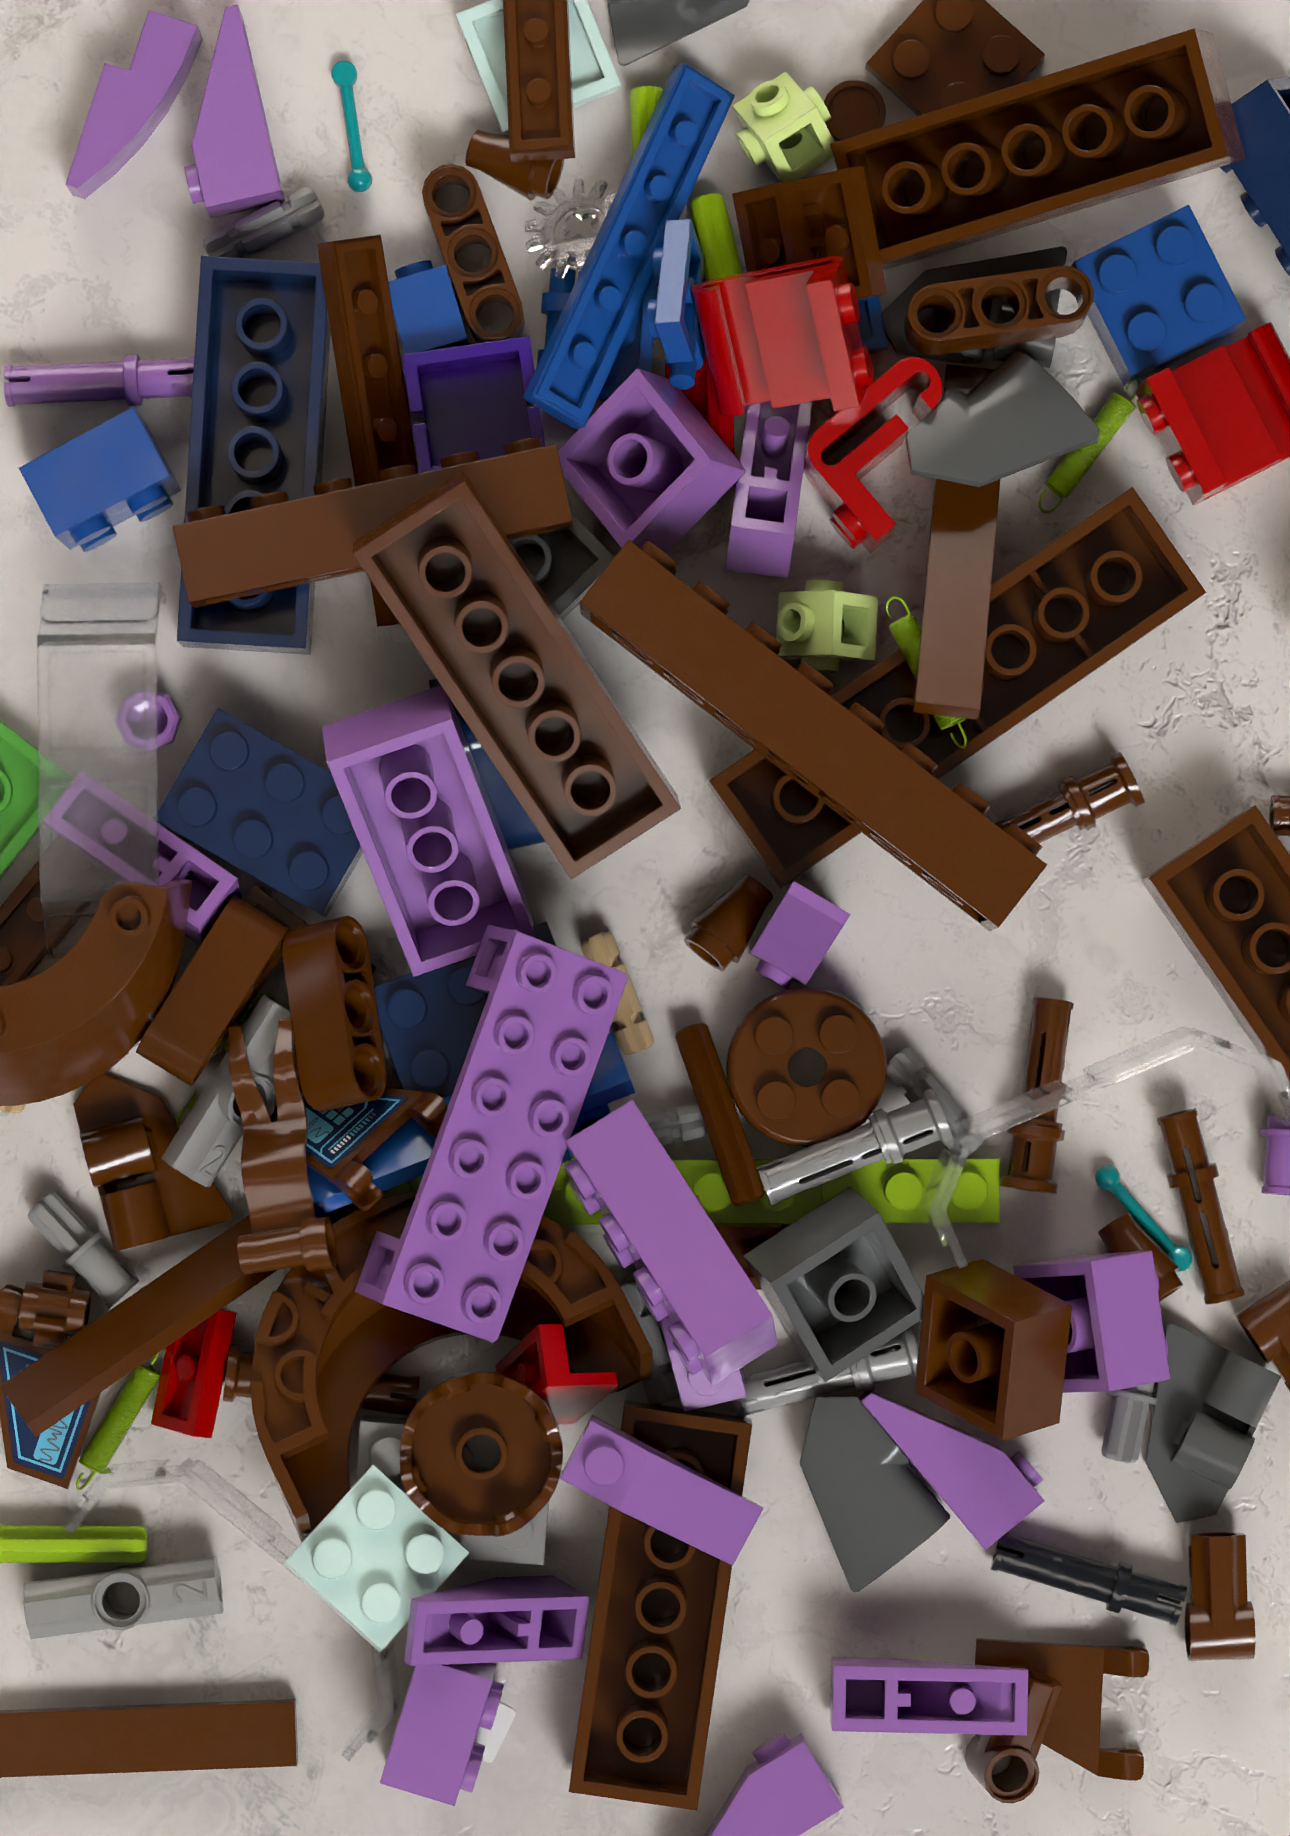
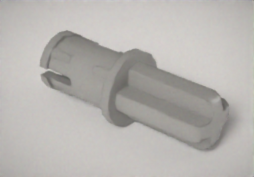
(82, 1249)
(1127, 1422)

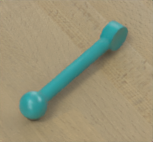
(345, 76)
(1108, 1178)

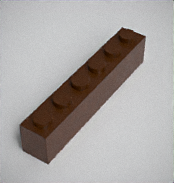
(313, 537)

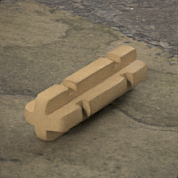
(633, 1033)

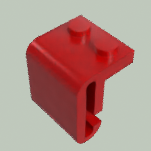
(784, 336)
(1222, 413)
(856, 512)

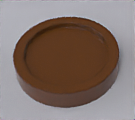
(854, 109)

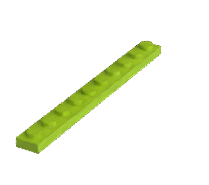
(889, 1188)

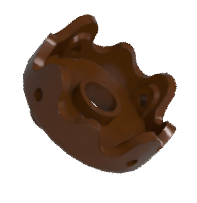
(761, 1055)
(473, 1500)

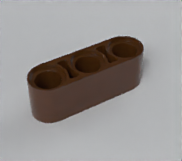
(467, 227)
(1022, 290)
(212, 990)
(334, 1014)

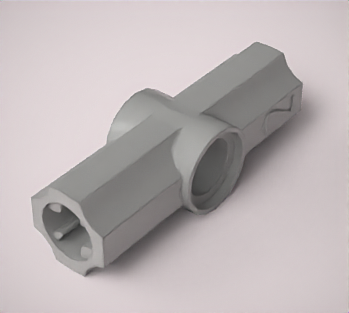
(215, 1119)
(82, 1603)

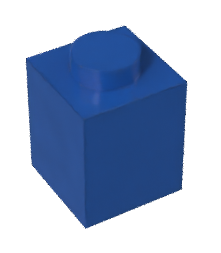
(426, 308)

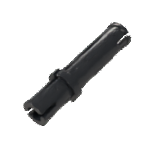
(1090, 1578)

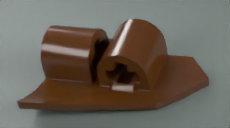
(123, 1144)

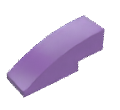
(133, 101)

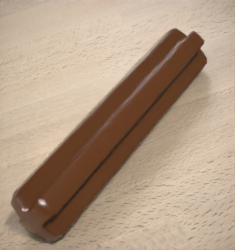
(719, 1114)

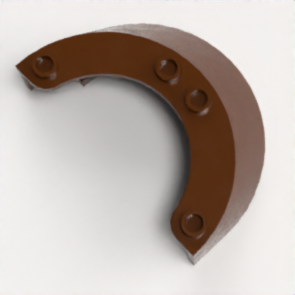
(96, 998)
(329, 1346)

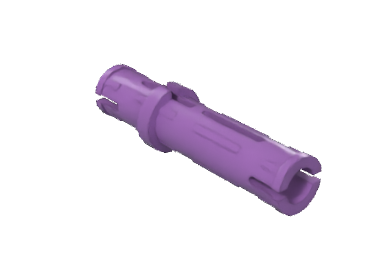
(100, 381)

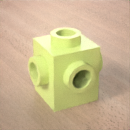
(784, 128)
(813, 625)

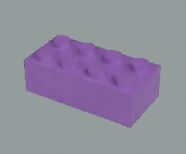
(426, 828)
(669, 1238)

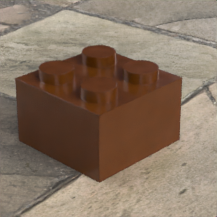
(993, 1349)

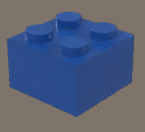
(1158, 295)
(101, 481)

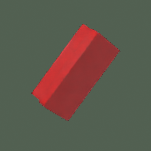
(543, 1365)

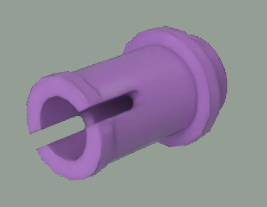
(1276, 1158)

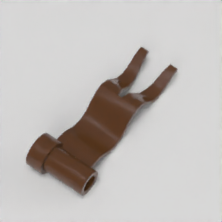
(276, 1168)

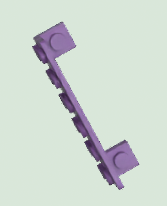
(499, 1135)

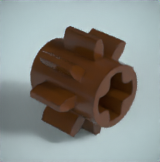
(54, 1308)

